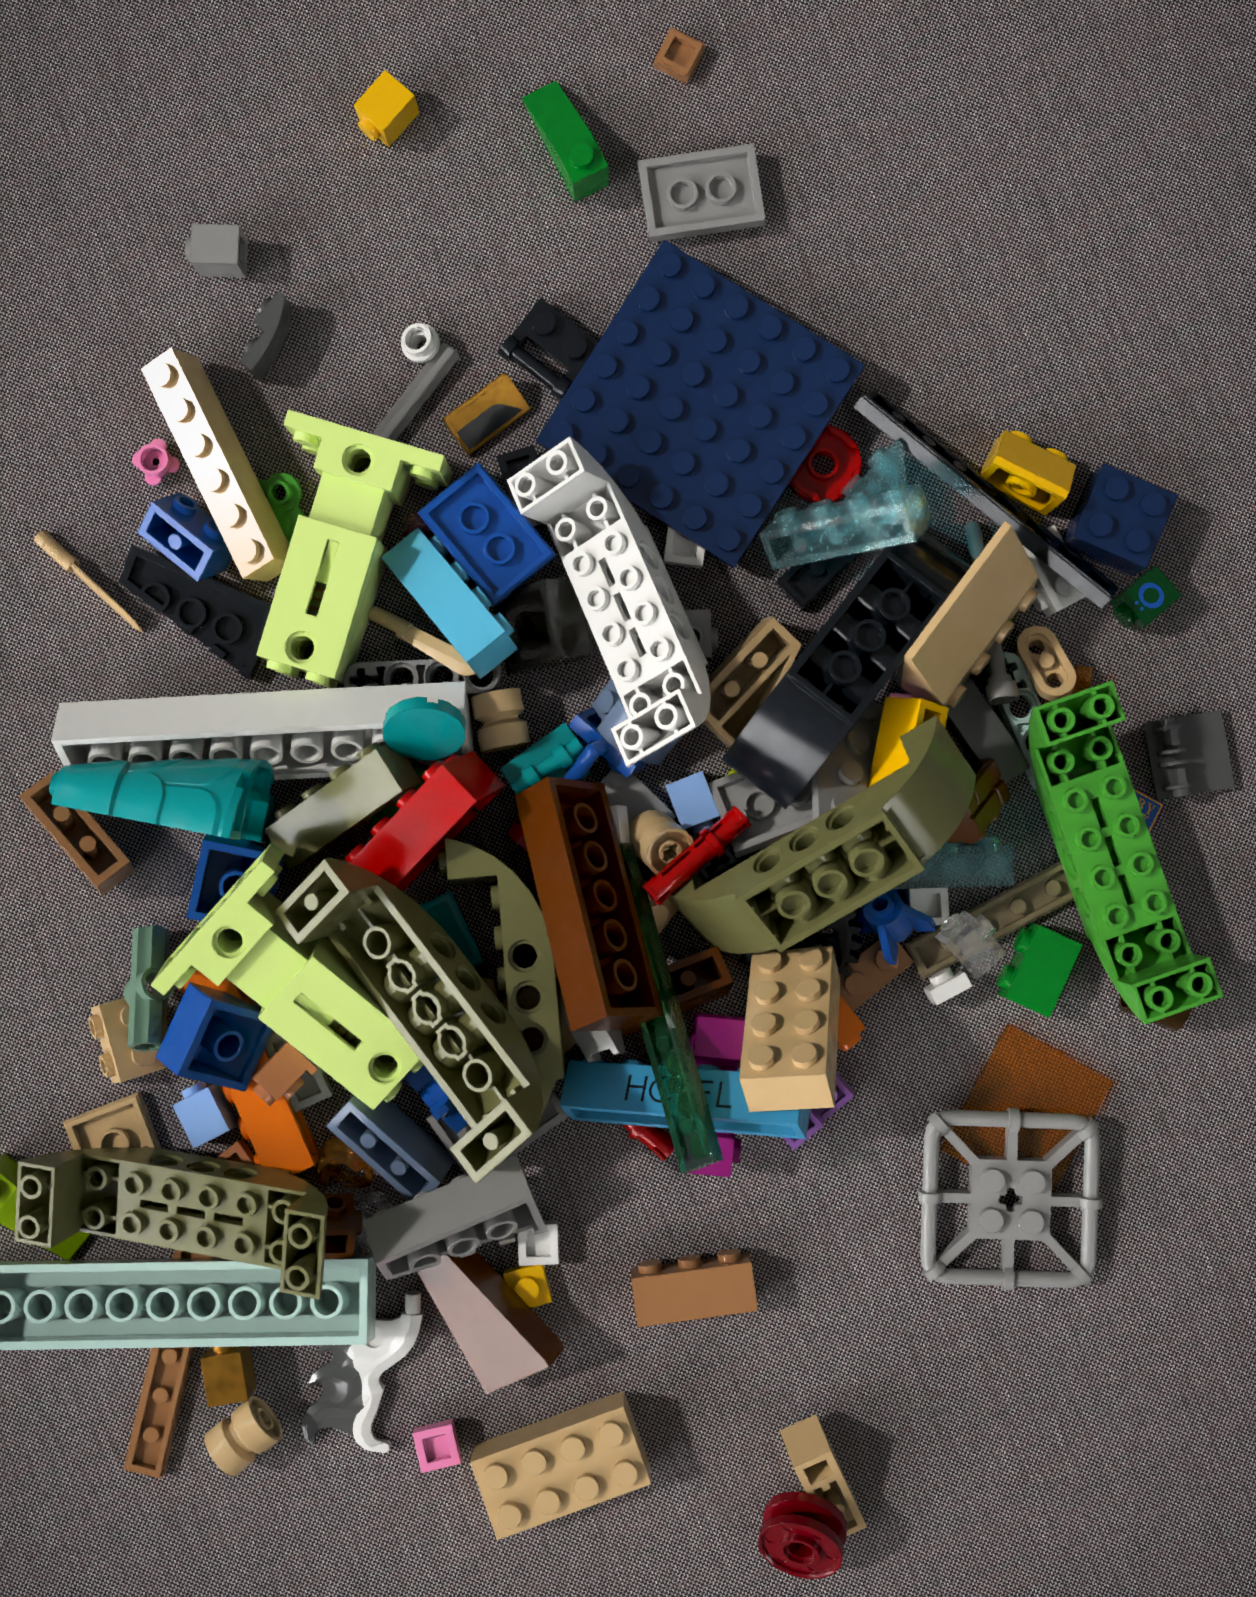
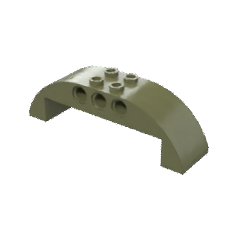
(431, 1000)

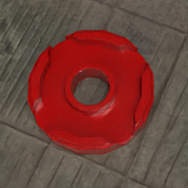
(846, 464)

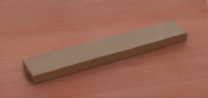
(159, 1405)

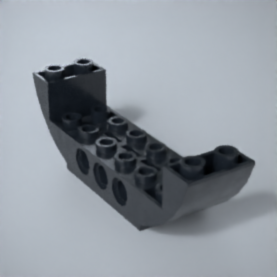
(844, 667)

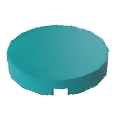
(424, 728)

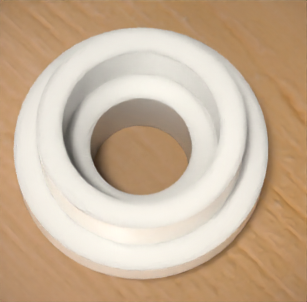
(413, 336)

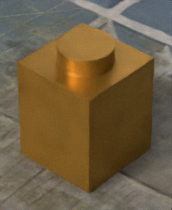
(228, 1375)

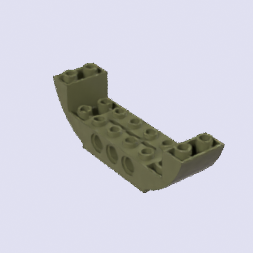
(839, 856)
(520, 927)
(179, 1205)

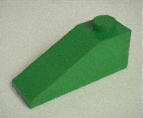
(567, 141)

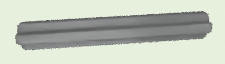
(416, 395)

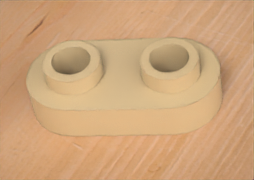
(1048, 665)

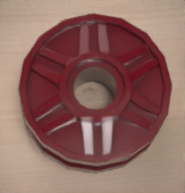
(803, 1535)

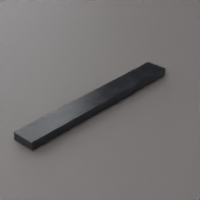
(986, 498)

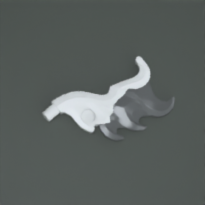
(354, 1378)

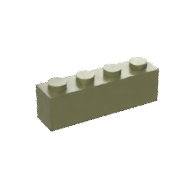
(342, 804)

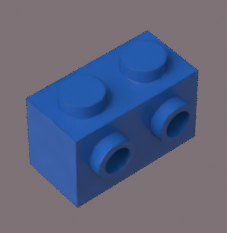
(186, 536)

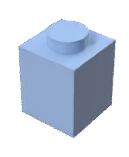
(693, 802)
(204, 1113)

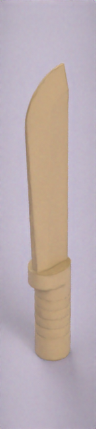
(71, 564)
(423, 641)

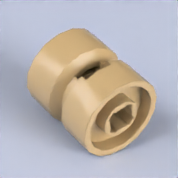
(500, 720)
(657, 839)
(238, 1439)

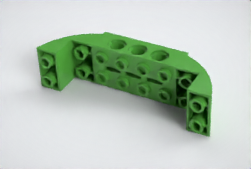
(1112, 856)

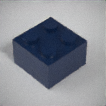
(1119, 519)

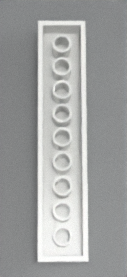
(293, 730)

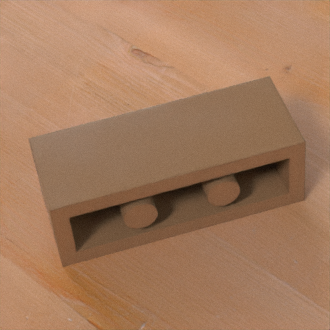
(79, 838)
(693, 1288)

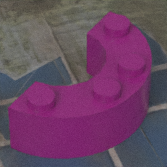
(719, 1042)

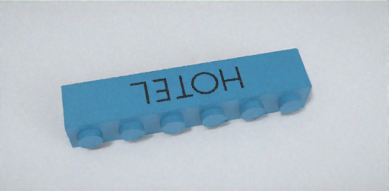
(630, 1096)

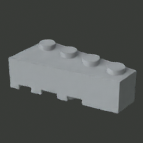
(453, 1220)

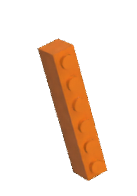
(275, 1131)

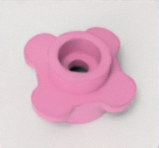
(144, 460)

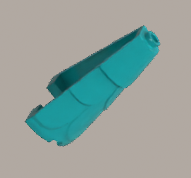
(192, 795)

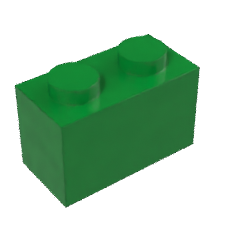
(1038, 969)

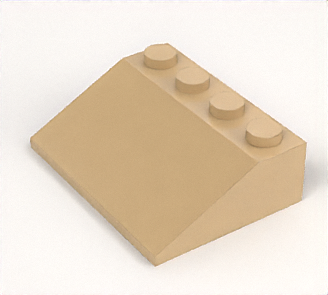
(971, 621)

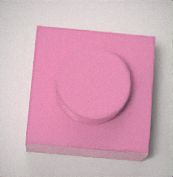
(437, 1445)

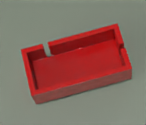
(427, 817)

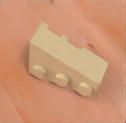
(749, 677)

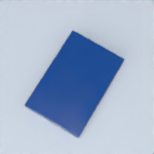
(486, 534)

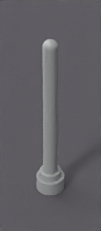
(1000, 686)

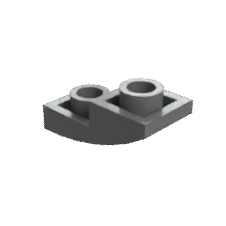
(273, 321)

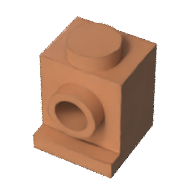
(282, 1074)

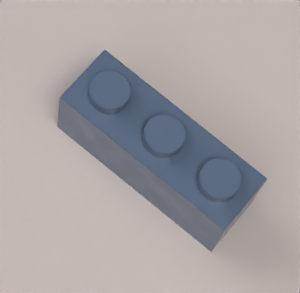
(392, 1145)

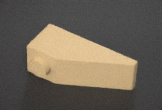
(820, 1470)

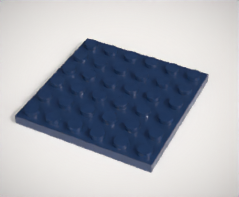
(702, 402)

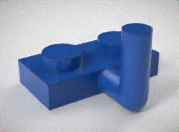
(585, 727)

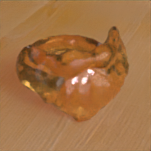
(335, 1152)

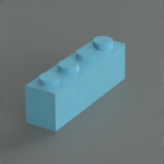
(450, 603)

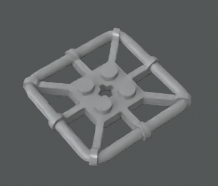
(1028, 1217)

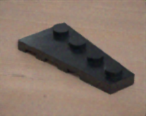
(209, 610)

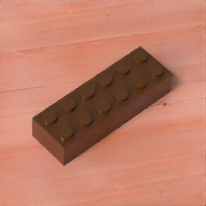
(587, 905)

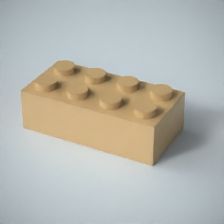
(791, 1030)
(560, 1465)

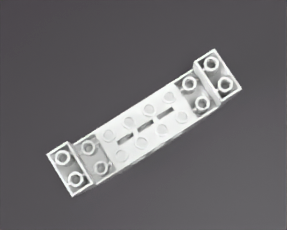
(622, 594)

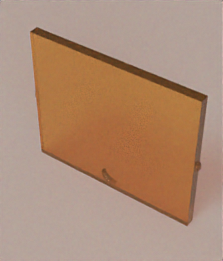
(1034, 1079)

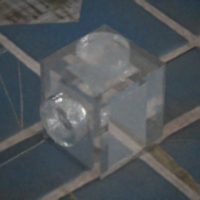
(971, 942)

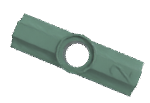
(146, 1011)

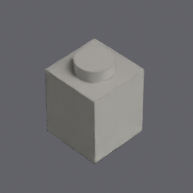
(217, 250)

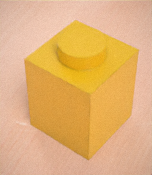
(386, 109)

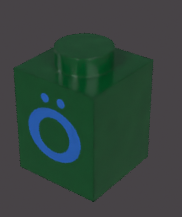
(1144, 599)

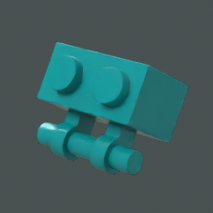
(547, 757)

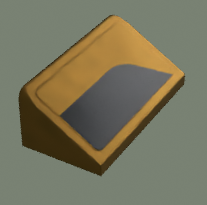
(486, 414)

